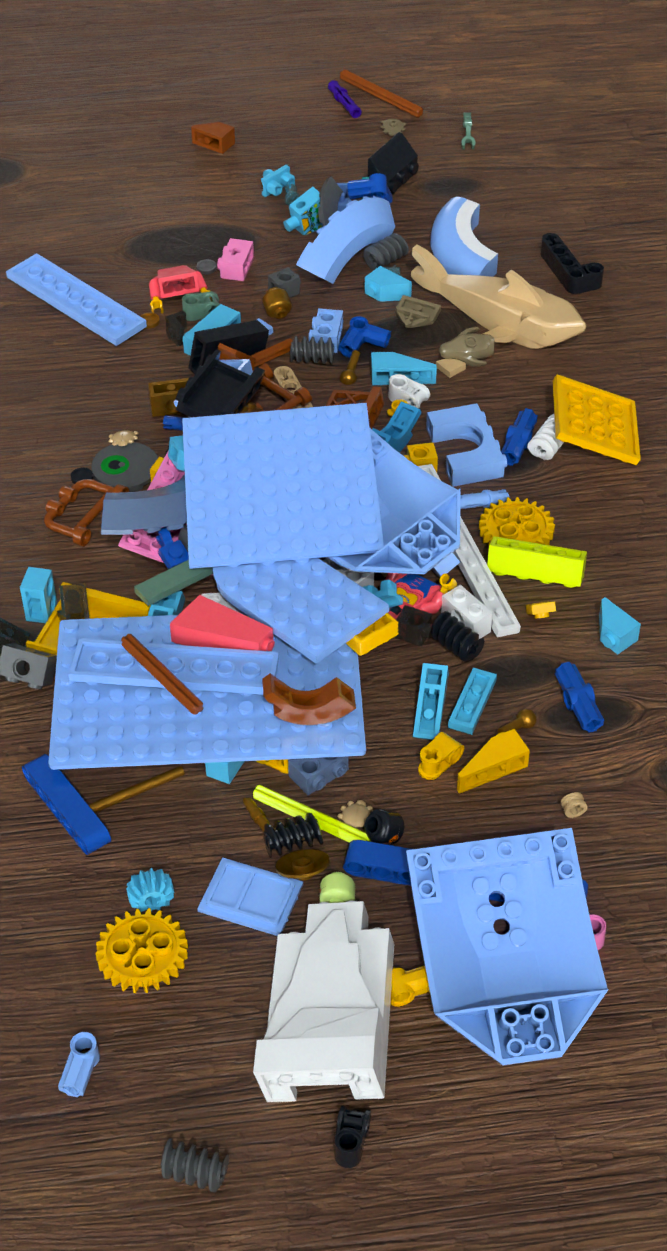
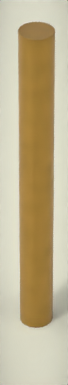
(137, 789)

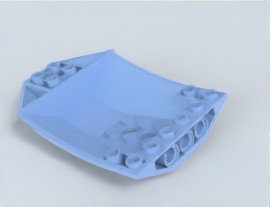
(416, 517)
(520, 990)

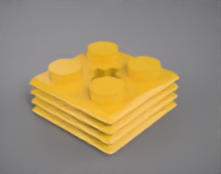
(374, 635)

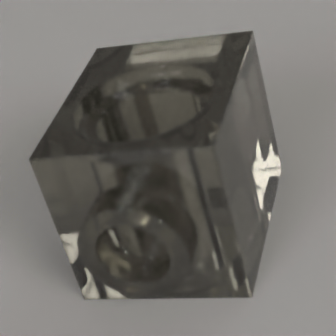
(414, 625)

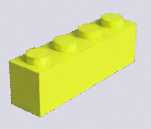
(536, 561)

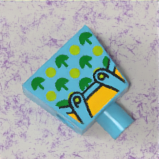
(304, 213)

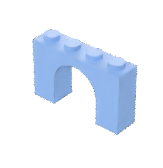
(469, 424)

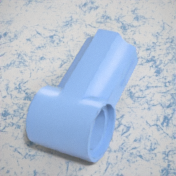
(79, 1065)

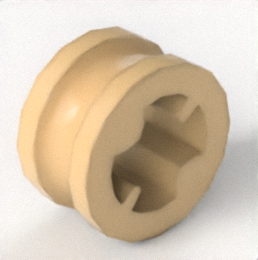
(574, 804)

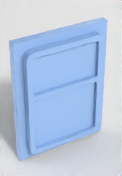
(250, 897)

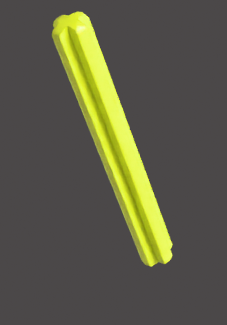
(296, 808)

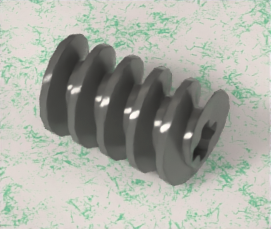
(385, 251)
(312, 350)
(193, 1166)

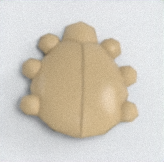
(123, 437)
(355, 814)

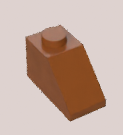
(214, 136)

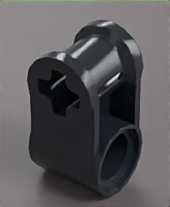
(351, 1131)

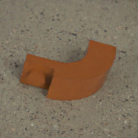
(311, 706)

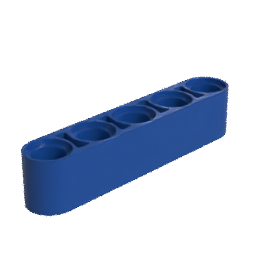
(66, 805)

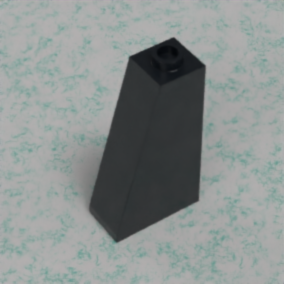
(245, 337)

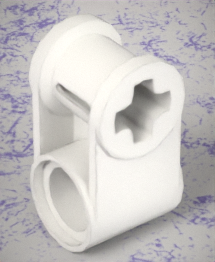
(406, 389)

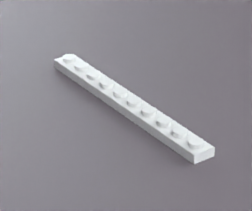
(481, 579)

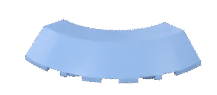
(346, 234)

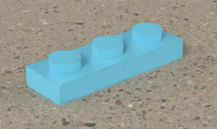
(472, 701)

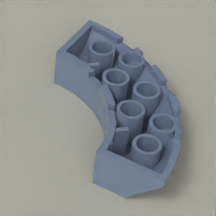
(145, 510)

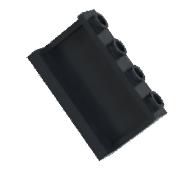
(218, 389)

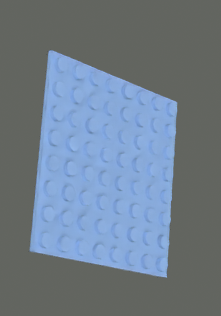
(280, 486)

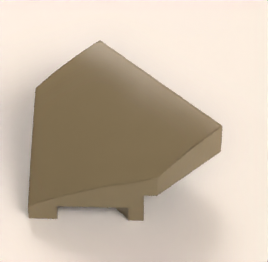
(416, 312)

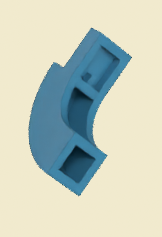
(398, 430)

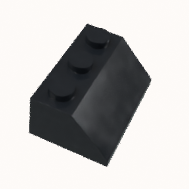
(396, 161)

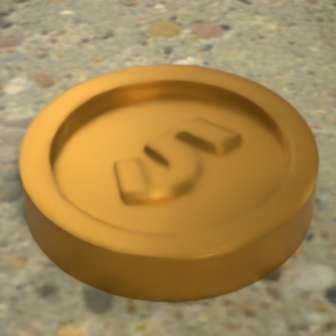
(151, 319)

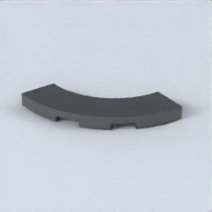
(329, 200)

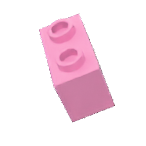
(236, 259)

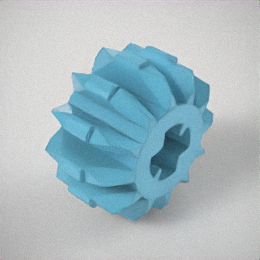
(150, 890)

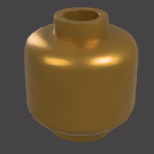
(277, 303)

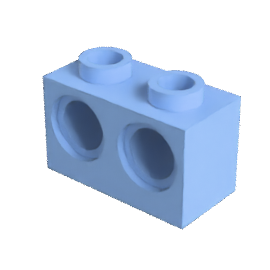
(327, 324)

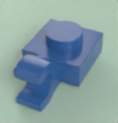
(171, 552)

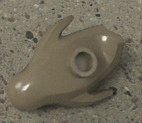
(469, 347)

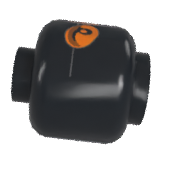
(384, 826)

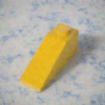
(496, 759)

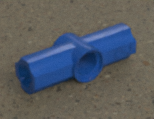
(519, 436)
(579, 697)

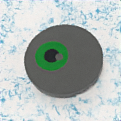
(124, 465)

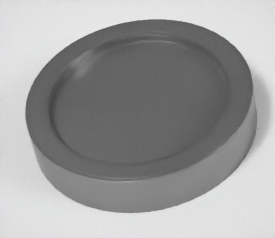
(206, 266)

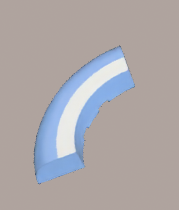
(455, 242)

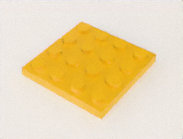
(596, 419)

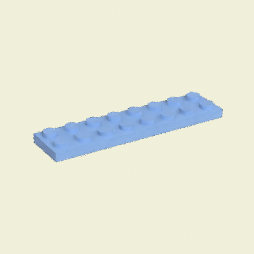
(76, 299)
(193, 665)

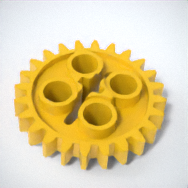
(517, 522)
(142, 950)

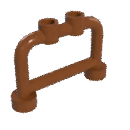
(300, 396)
(80, 534)

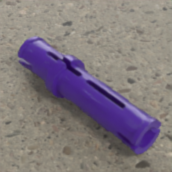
(341, 95)

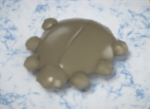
(392, 126)

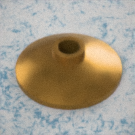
(302, 864)

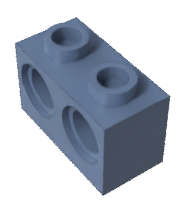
(315, 773)

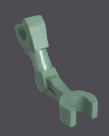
(467, 123)

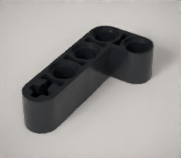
(567, 269)

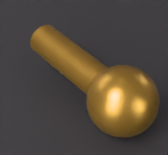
(348, 376)
(525, 719)

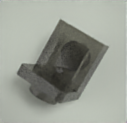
(175, 327)

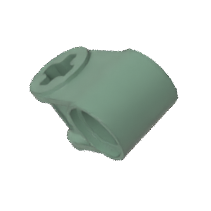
(198, 305)

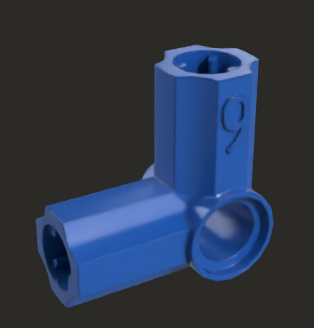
(373, 186)
(361, 332)

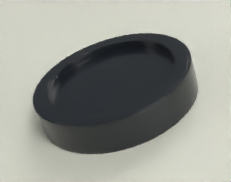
(80, 474)

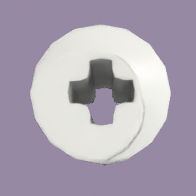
(544, 441)

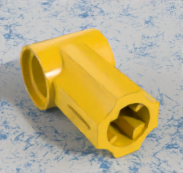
(408, 985)

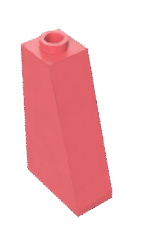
(217, 626)

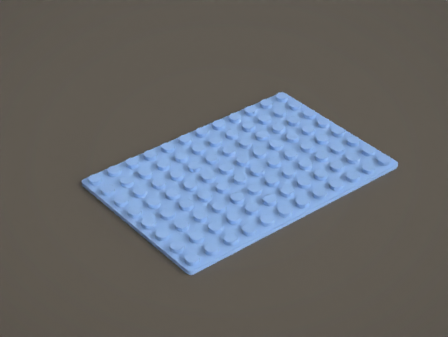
(148, 726)

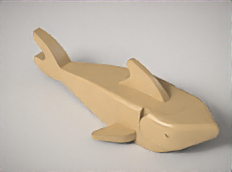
(503, 305)

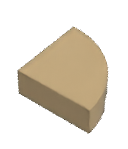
(450, 366)

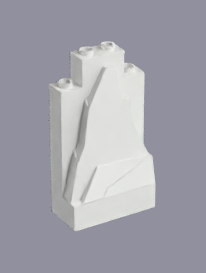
(328, 1006)

